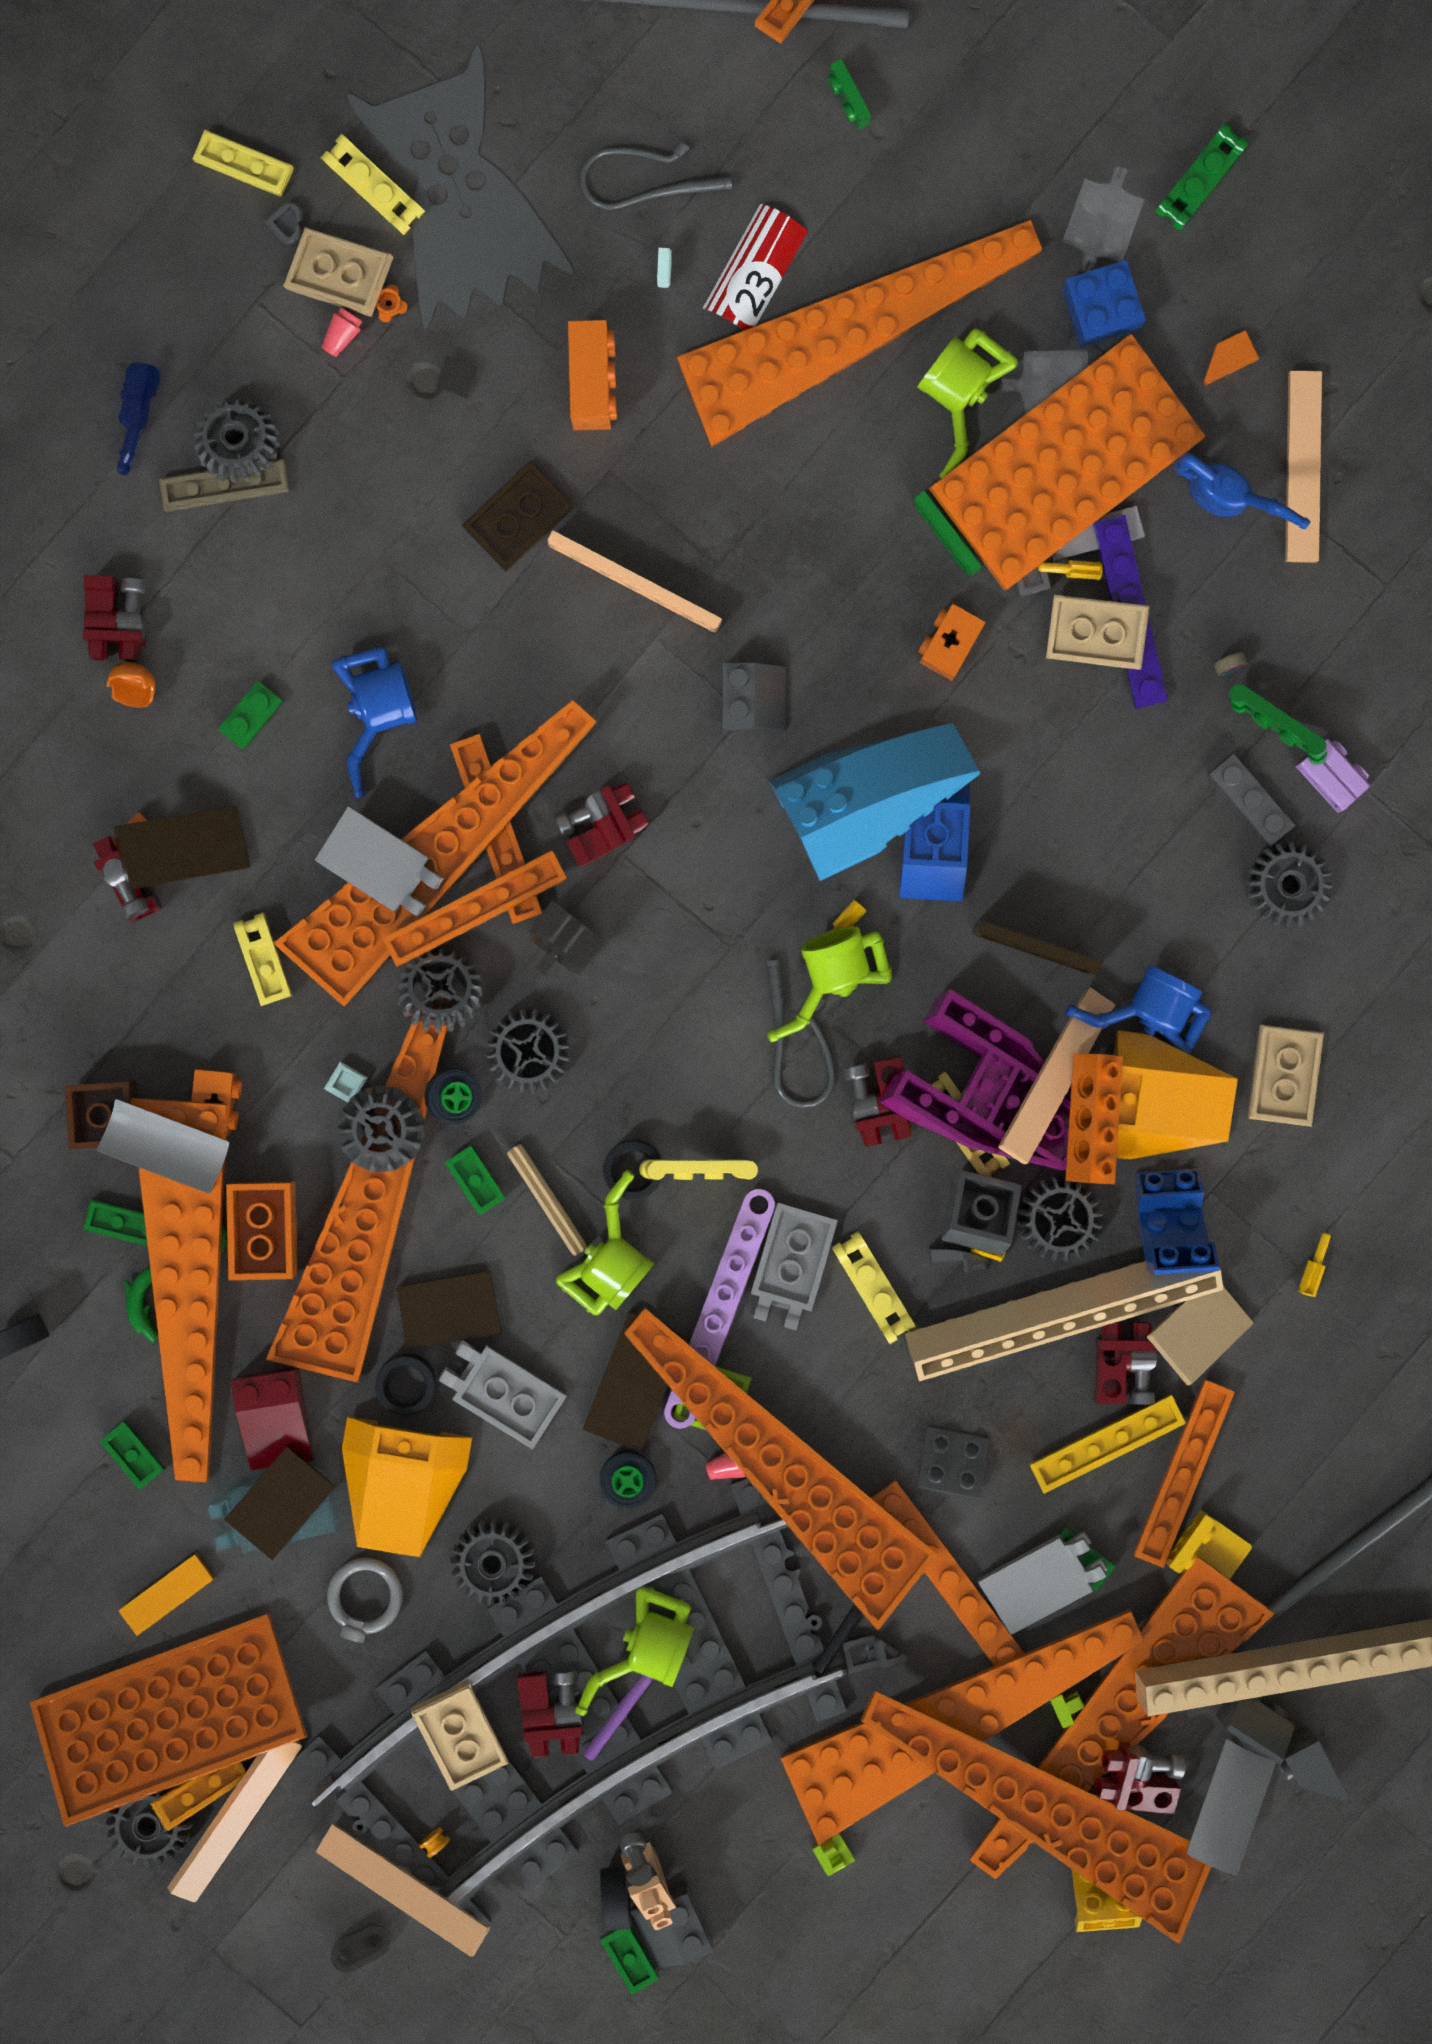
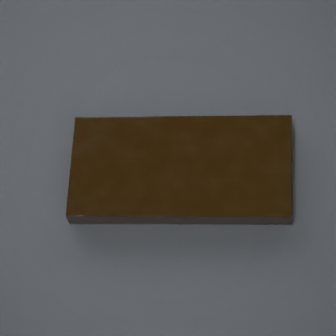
(181, 847)
(1037, 947)
(627, 1395)

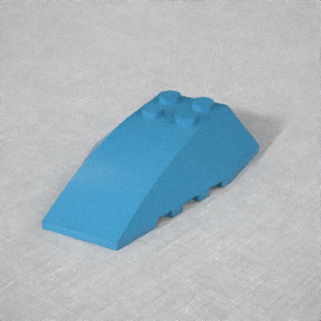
(869, 793)

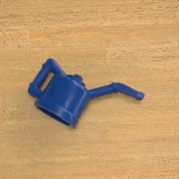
(1227, 491)
(378, 698)
(1161, 1005)

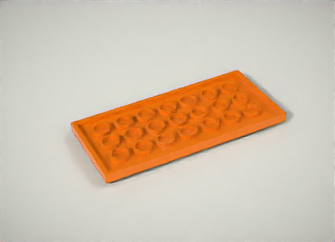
(1067, 462)
(167, 1720)

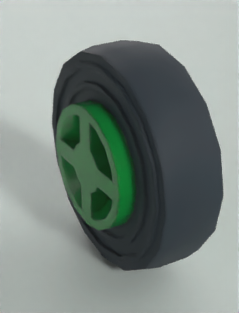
(464, 1099)
(620, 1488)

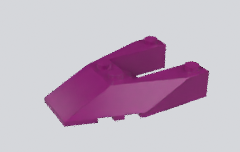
(993, 1092)

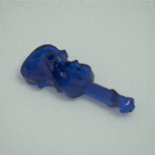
(138, 390)

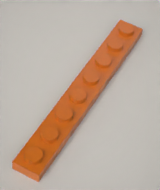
(951, 1579)

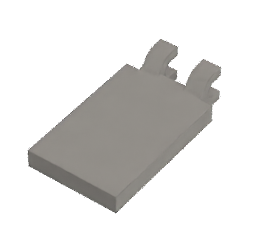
(377, 862)
(792, 1262)
(504, 1393)
(1041, 1581)

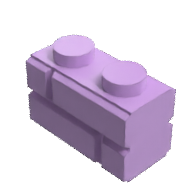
(1336, 778)

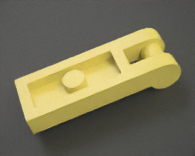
(263, 960)

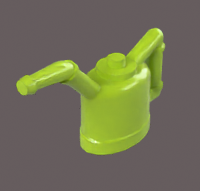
(960, 380)
(837, 967)
(612, 1266)
(654, 1645)

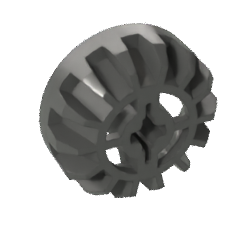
(404, 1145)

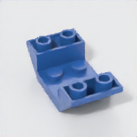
(937, 851)
(1174, 1222)

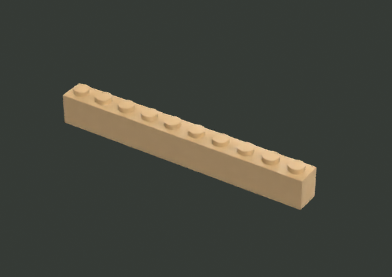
(1051, 1316)
(1284, 1668)

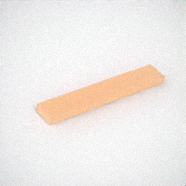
(1303, 464)
(634, 582)
(1053, 1081)
(232, 1821)
(403, 1890)

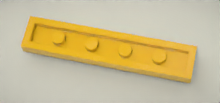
(1107, 1443)

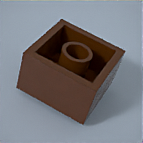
(91, 1108)

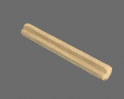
(547, 1199)

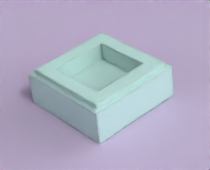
(664, 267)
(345, 1082)

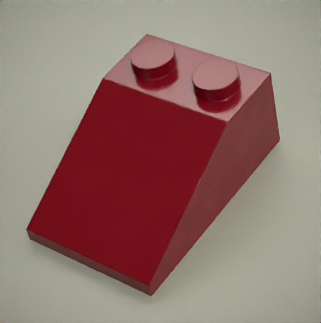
(271, 1415)

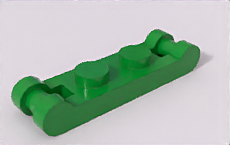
(1202, 176)
(1288, 729)

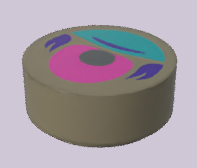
(1230, 664)

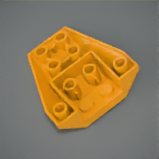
(1169, 1098)
(400, 1482)

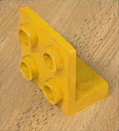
(1210, 1542)
(1099, 1910)

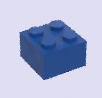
(1103, 303)

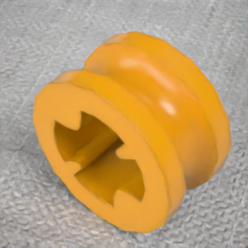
(434, 1842)

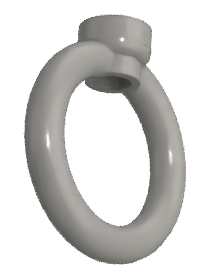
(354, 1628)

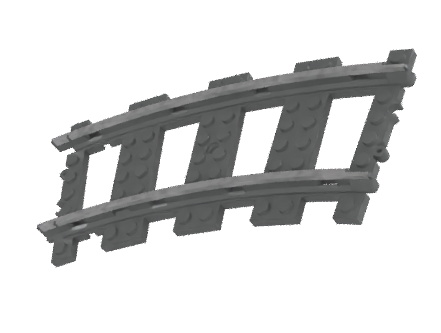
(626, 1771)

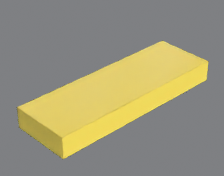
(243, 163)

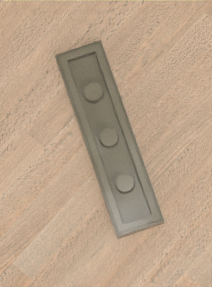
(204, 489)

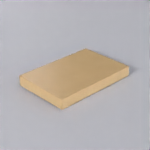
(338, 271)
(1097, 632)
(1285, 1075)
(1199, 1333)
(459, 1735)

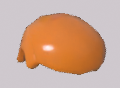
(132, 684)

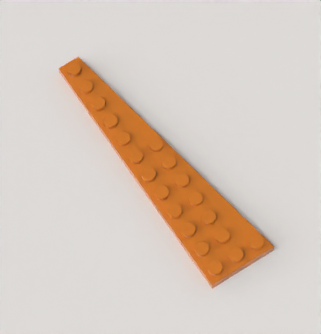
(782, 358)
(343, 937)
(185, 1274)
(343, 1282)
(835, 1520)
(1195, 1620)
(861, 1770)
(1107, 1846)

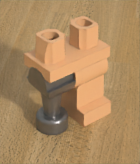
(647, 1880)

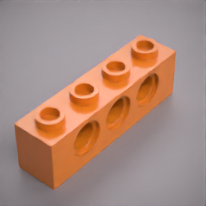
(1094, 1118)

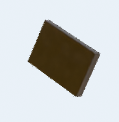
(518, 516)
(448, 1309)
(279, 1502)

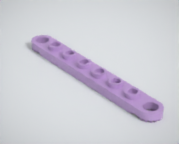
(727, 1288)

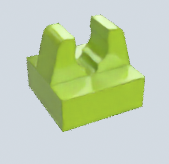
(1066, 1706)
(833, 1854)

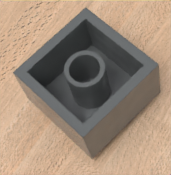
(981, 1212)

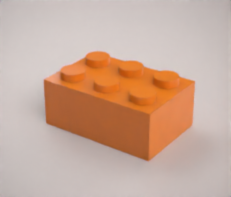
(591, 375)
(262, 1230)

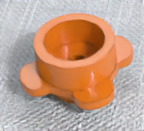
(391, 294)

